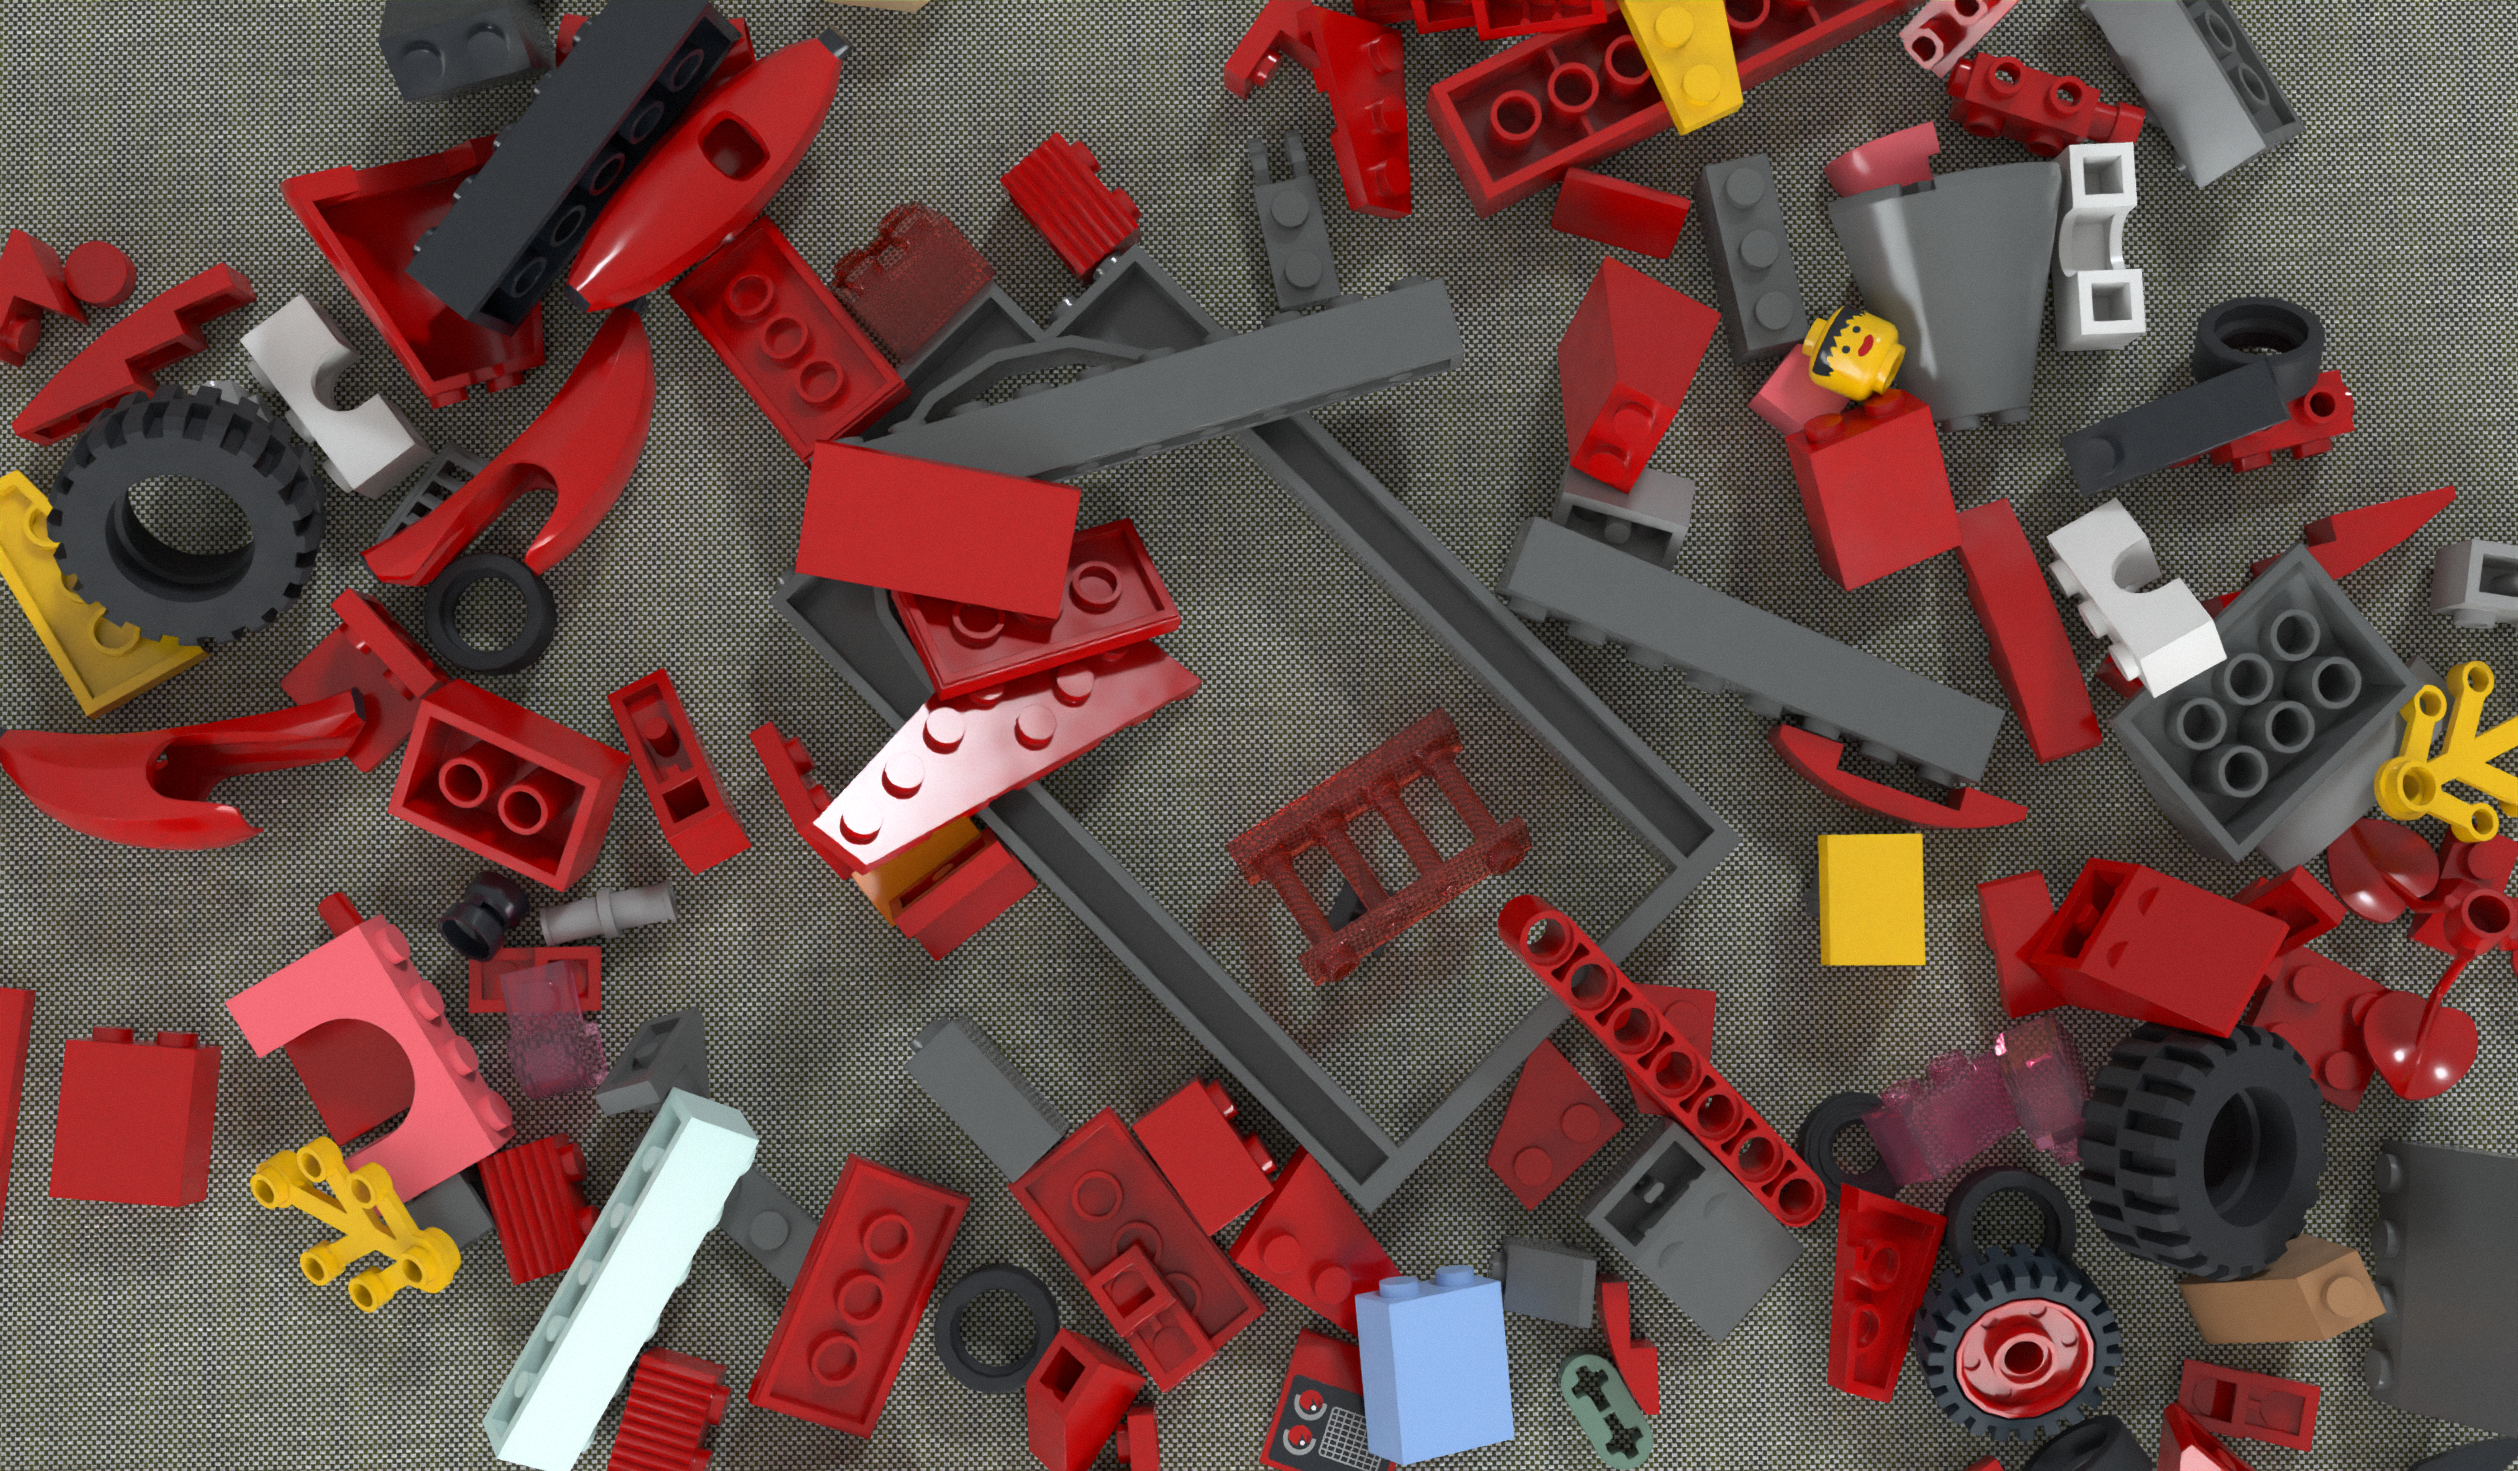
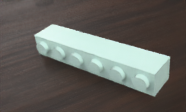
(620, 1282)

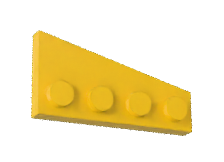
(1688, 57)
(94, 655)

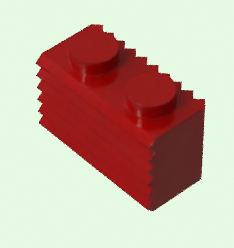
(1071, 206)
(539, 1205)
(670, 1413)

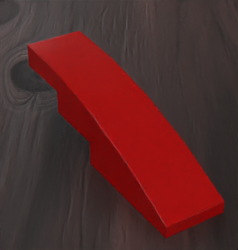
(1492, 17)
(130, 352)
(2356, 536)
(2025, 634)

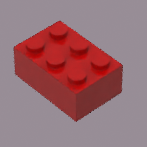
(508, 784)

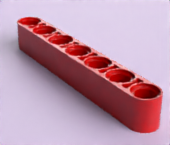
(1642, 1044)

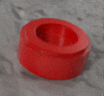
(100, 274)

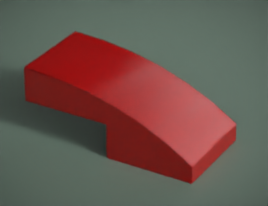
(2014, 920)
(485, 983)
(1151, 1318)
(1632, 1356)
(2249, 1403)

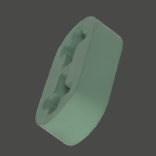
(1617, 1401)

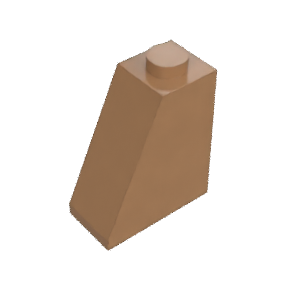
(2302, 1296)

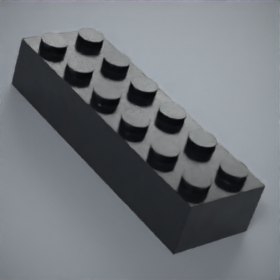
(568, 156)

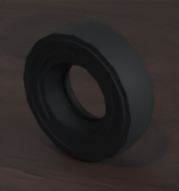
(1817, 1139)

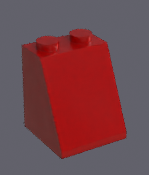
(1627, 370)

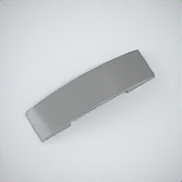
(2348, 791)

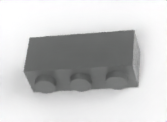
(1750, 259)

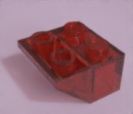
(909, 277)

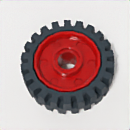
(2016, 1342)

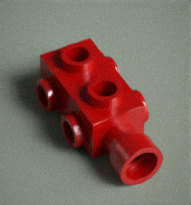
(2030, 107)
(2315, 420)

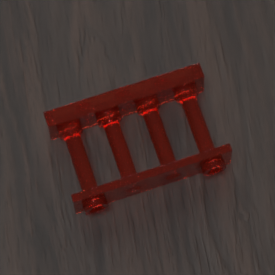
(1375, 785)

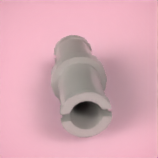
(608, 913)

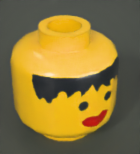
(1853, 353)

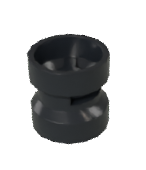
(488, 911)

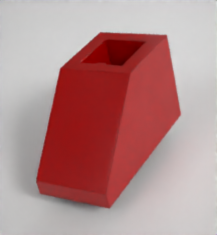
(1077, 1400)

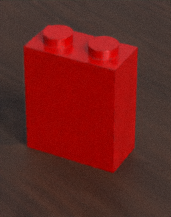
(1874, 488)
(135, 1118)

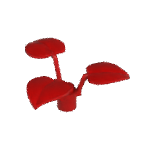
(2410, 1040)

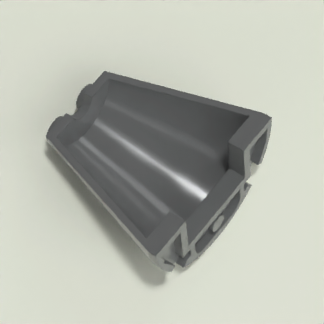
(1962, 281)

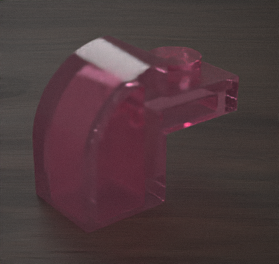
(549, 1041)
(2045, 1084)

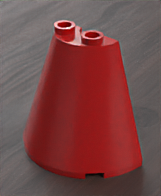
(368, 233)

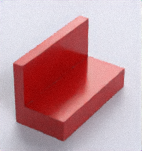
(962, 894)

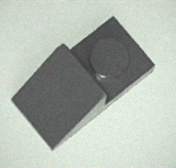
(660, 1056)

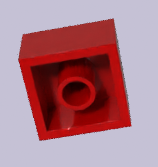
(1206, 1151)

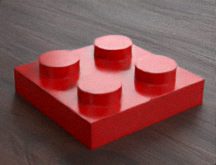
(2321, 1015)

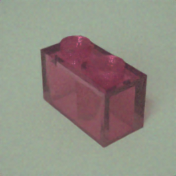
(1941, 1118)

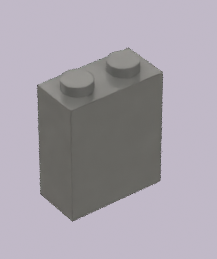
(985, 1094)

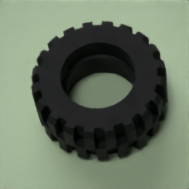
(164, 587)
(2203, 1148)

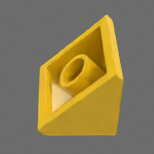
(1871, 899)

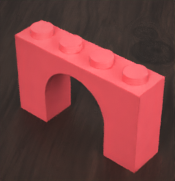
(373, 980)

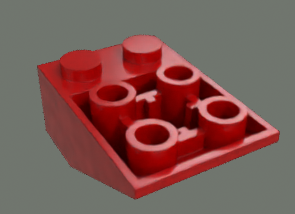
(2156, 949)

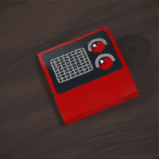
(1321, 1411)

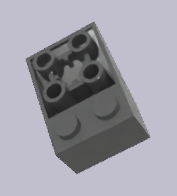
(1691, 1228)

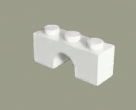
(2094, 293)
(302, 357)
(2156, 633)

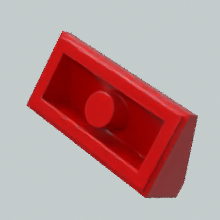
(1619, 213)

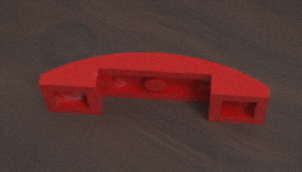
(1817, 760)

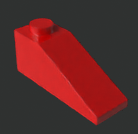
(678, 773)

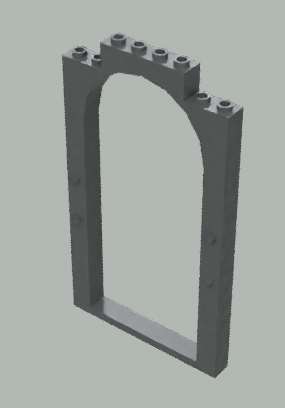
(861, 635)

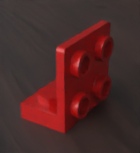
(380, 660)

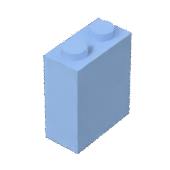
(1434, 1365)

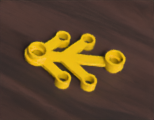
(2460, 759)
(422, 1257)

